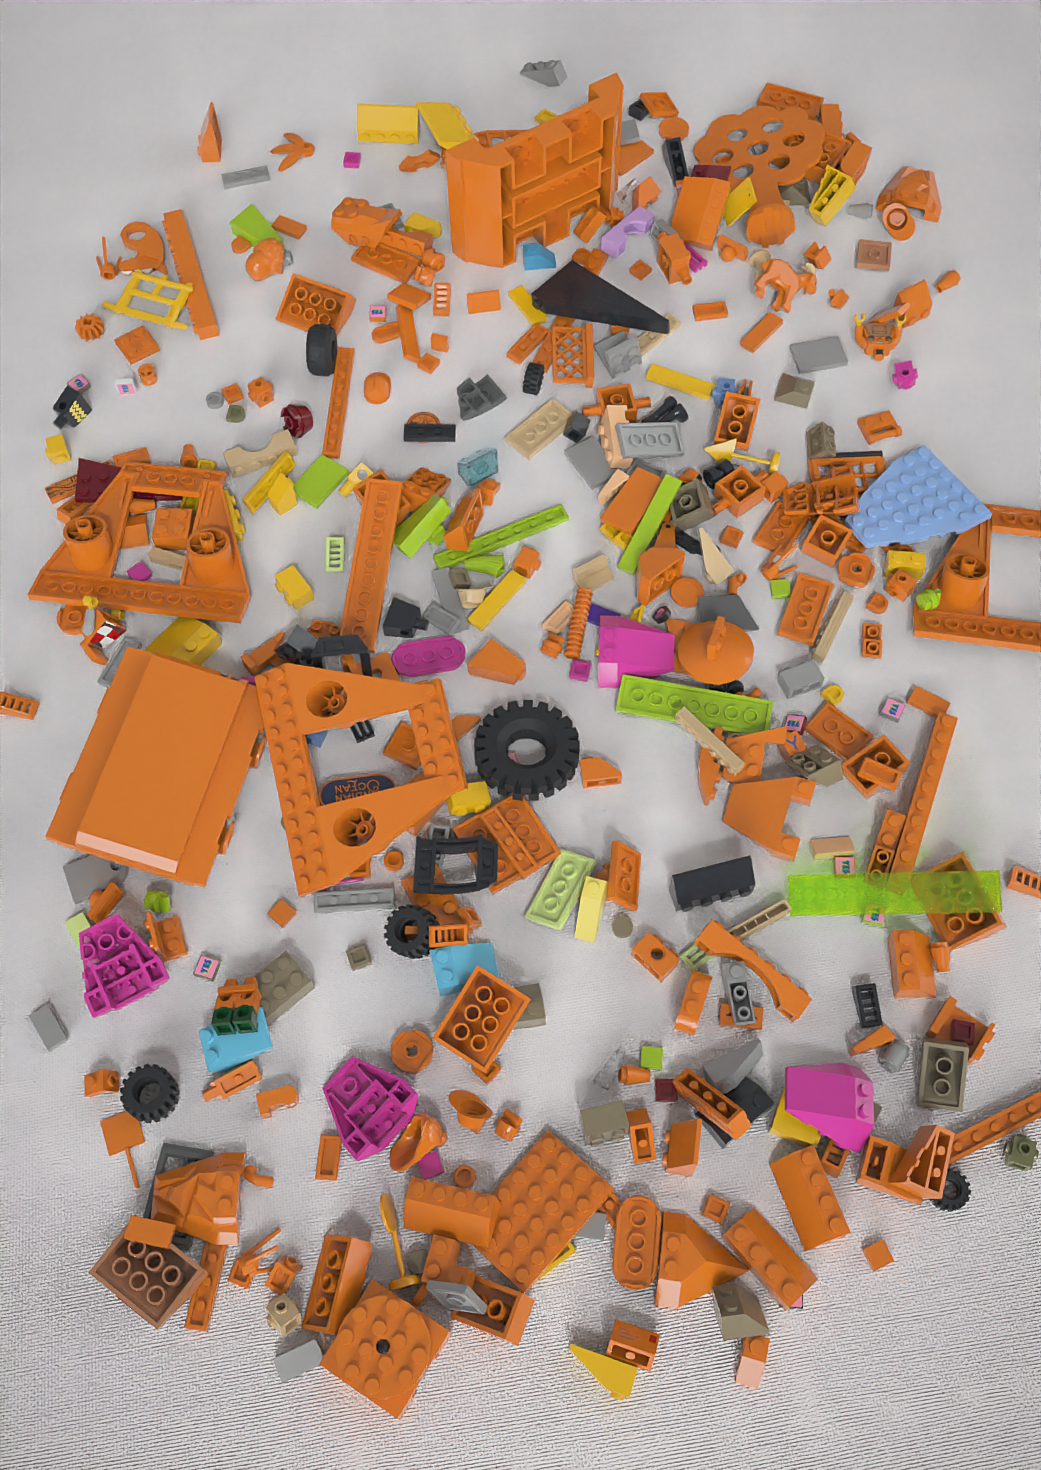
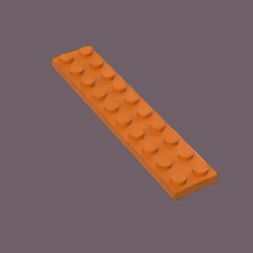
(371, 560)

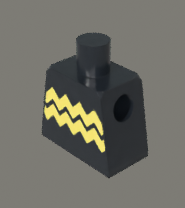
(70, 408)

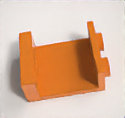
(942, 1027)

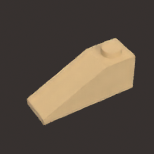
(713, 561)

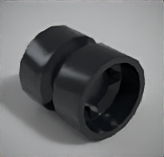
(715, 473)

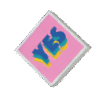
(126, 386)

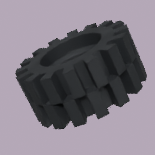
(533, 378)
(962, 1192)

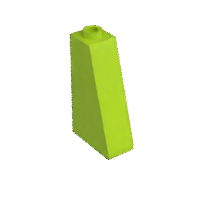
(253, 226)
(421, 525)

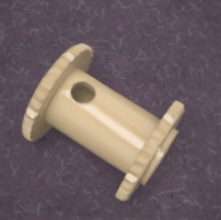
(756, 259)

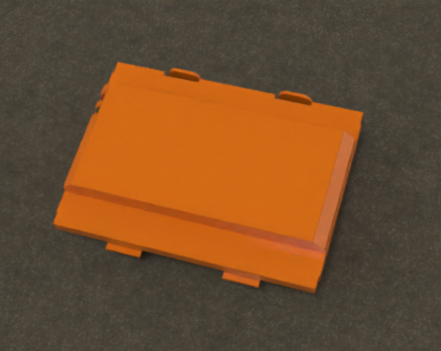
(162, 768)

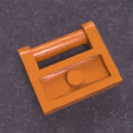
(878, 423)

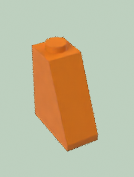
(497, 664)

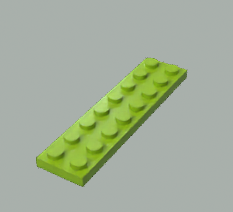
(712, 708)

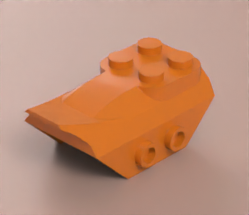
(361, 223)

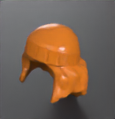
(265, 259)

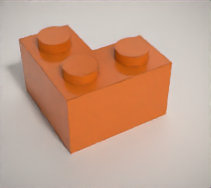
(442, 1263)

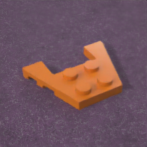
(751, 751)

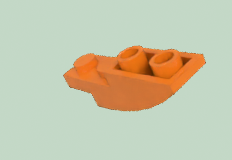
(709, 771)
(886, 842)

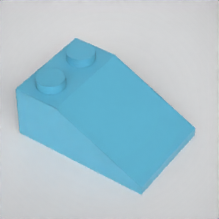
(456, 964)
(229, 1051)

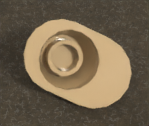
(472, 597)

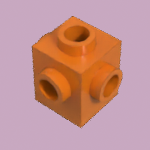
(260, 392)
(900, 585)

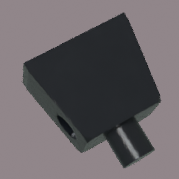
(403, 620)

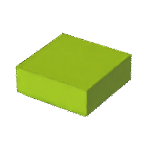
(780, 588)
(651, 1058)

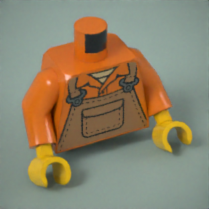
(877, 338)

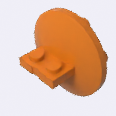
(715, 652)

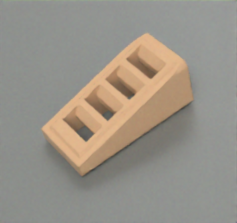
(613, 486)

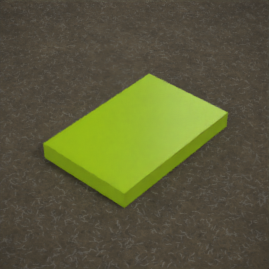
(319, 481)

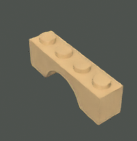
(243, 462)

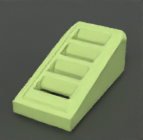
(335, 541)

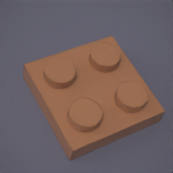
(874, 255)

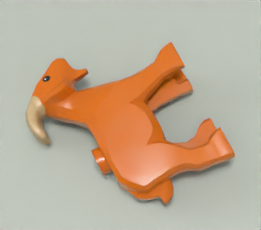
(786, 281)

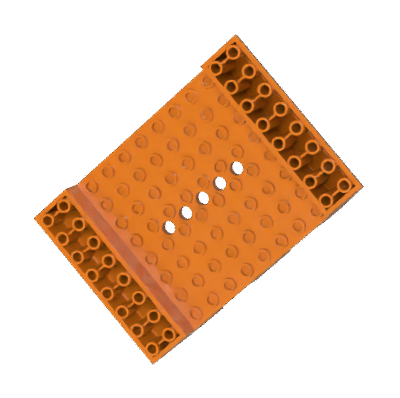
(535, 179)

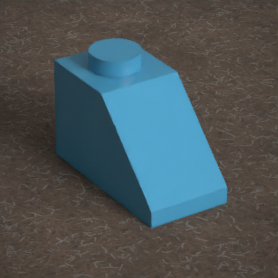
(537, 257)

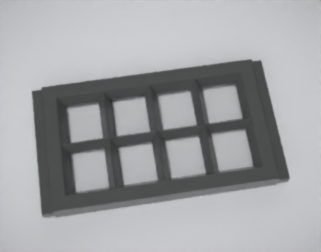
(181, 1152)

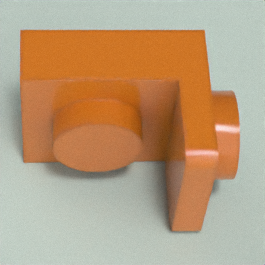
(283, 1274)

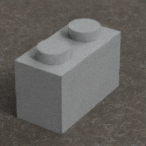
(800, 679)

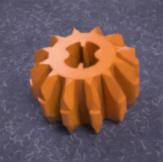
(89, 327)

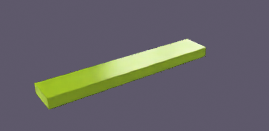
(650, 523)

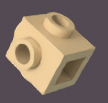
(283, 1314)

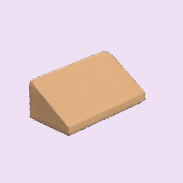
(832, 847)

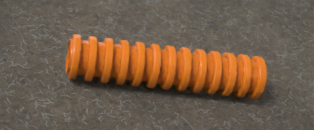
(578, 623)

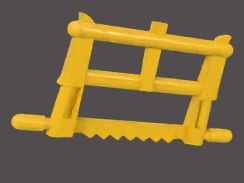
(131, 289)

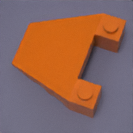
(761, 810)

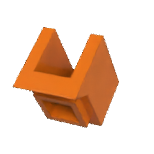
(818, 257)

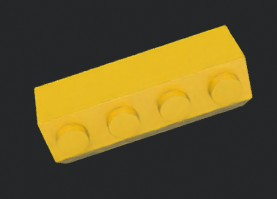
(388, 123)

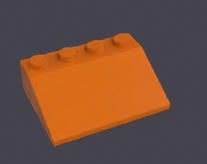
(833, 150)
(700, 210)
(313, 303)
(963, 928)
(481, 1018)

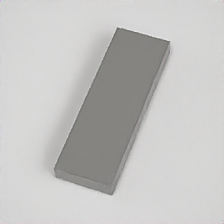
(245, 177)
(110, 670)

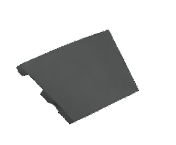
(478, 397)
(729, 607)

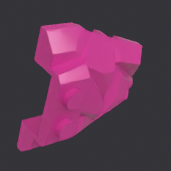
(117, 966)

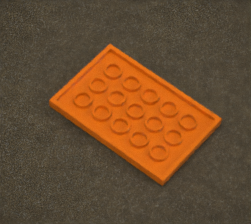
(542, 1210)

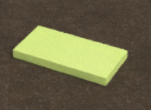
(560, 889)

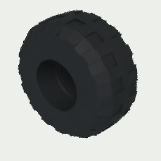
(321, 350)

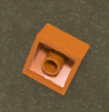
(920, 302)

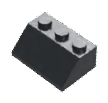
(747, 1096)

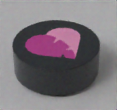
(662, 614)

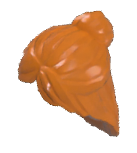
(417, 1140)

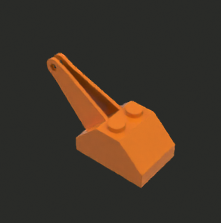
(738, 418)

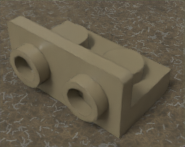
(821, 441)

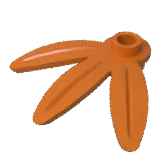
(298, 149)

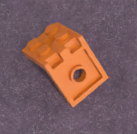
(380, 663)

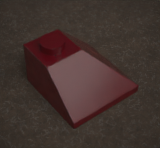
(711, 171)

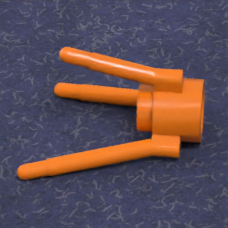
(107, 270)
(770, 571)
(249, 1261)

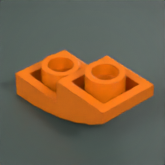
(871, 640)

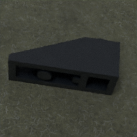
(675, 159)

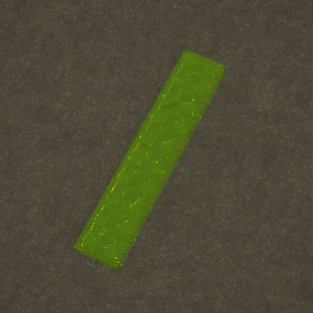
(895, 893)

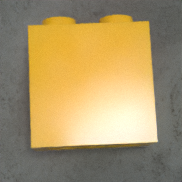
(792, 1129)

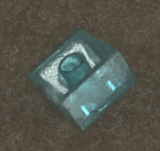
(478, 466)

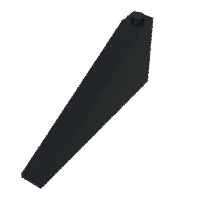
(585, 296)

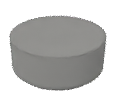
(214, 400)

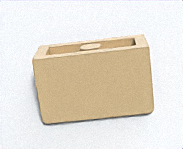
(593, 573)

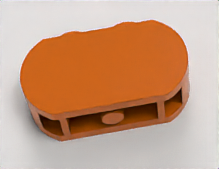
(693, 1002)

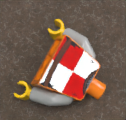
(99, 626)

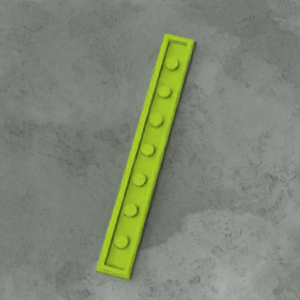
(503, 537)

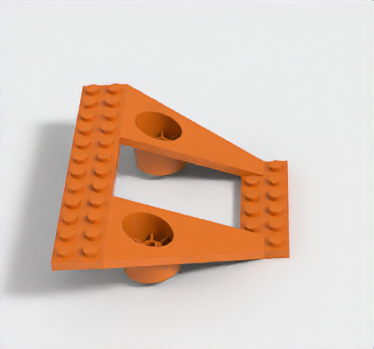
(213, 573)
(965, 588)
(323, 837)

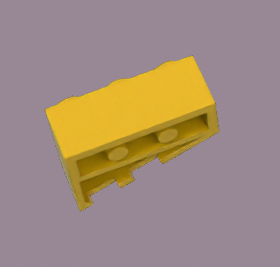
(831, 195)

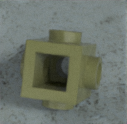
(1020, 1152)

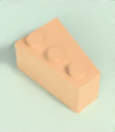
(609, 441)

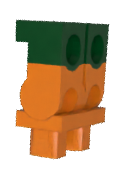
(237, 1007)

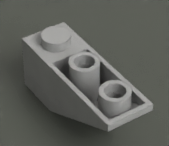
(547, 73)
(738, 993)

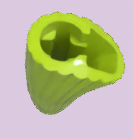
(490, 564)

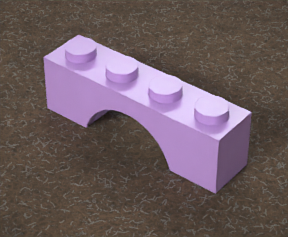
(637, 222)

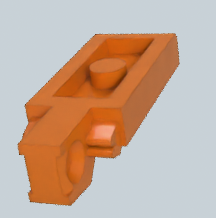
(232, 1081)

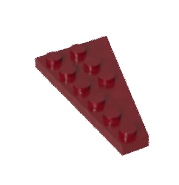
(96, 477)

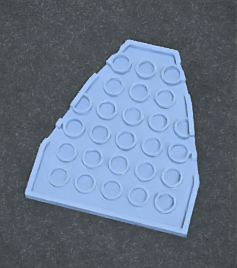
(915, 502)

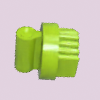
(437, 536)
(929, 599)
(157, 901)

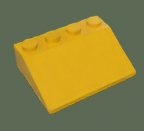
(446, 123)
(187, 640)

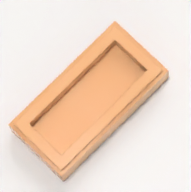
(559, 619)

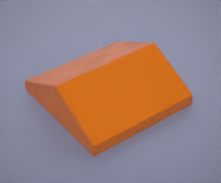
(135, 532)

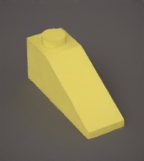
(591, 908)

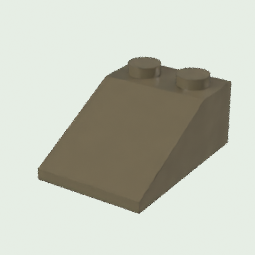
(942, 1074)

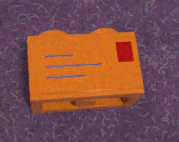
(632, 1345)

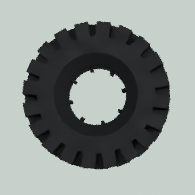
(526, 723)

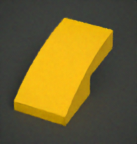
(615, 536)

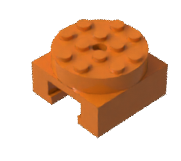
(392, 1376)

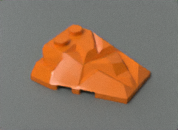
(913, 189)
(826, 496)
(202, 1198)

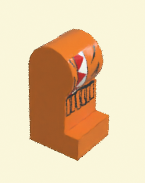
(275, 1099)

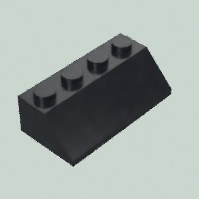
(712, 884)

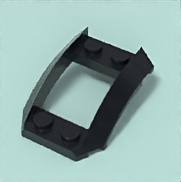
(341, 646)
(425, 864)

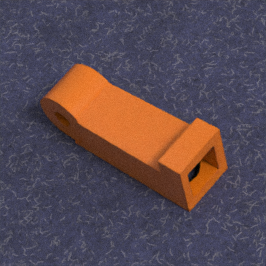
(261, 658)

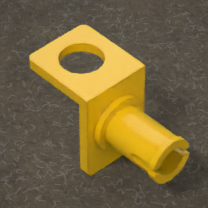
(353, 480)

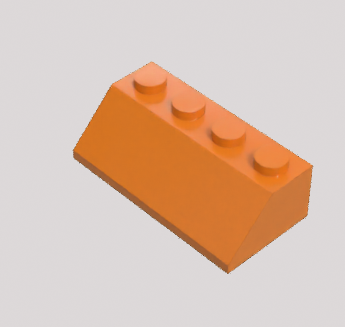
(809, 1198)
(450, 1212)
(769, 1258)
(336, 1283)

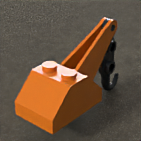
(663, 563)

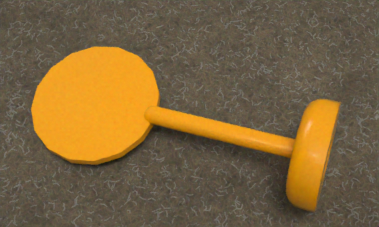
(390, 1221)

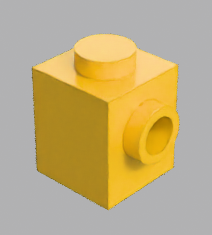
(57, 449)

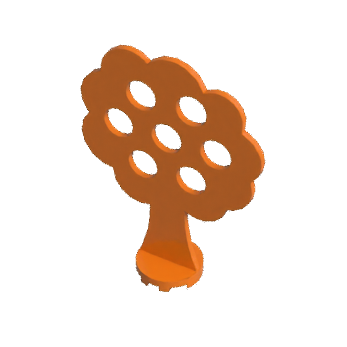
(769, 217)

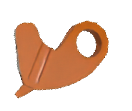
(149, 249)

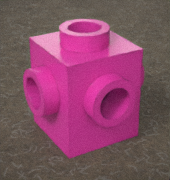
(904, 375)

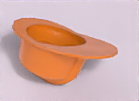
(898, 221)
(377, 388)
(470, 1109)

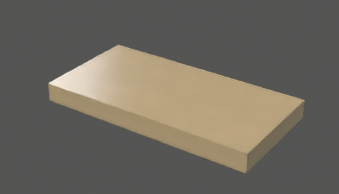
(539, 429)

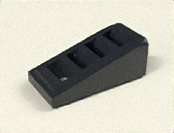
(638, 110)
(871, 988)

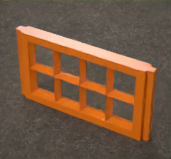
(831, 462)

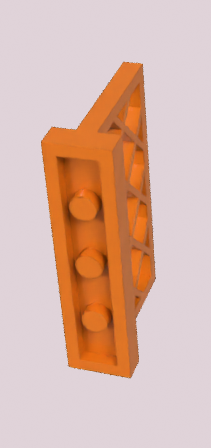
(587, 355)

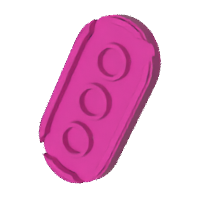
(428, 656)

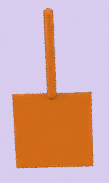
(120, 1135)

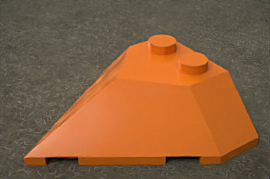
(690, 1262)

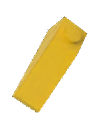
(610, 1373)

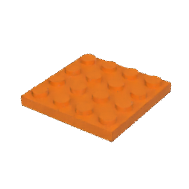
(527, 828)

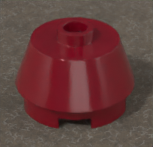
(297, 419)

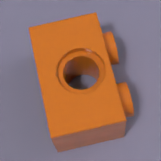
(660, 967)

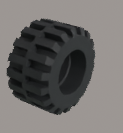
(396, 931)
(139, 1080)

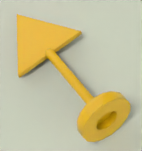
(725, 451)

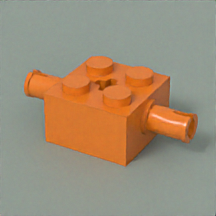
(673, 258)
(617, 396)
(739, 491)

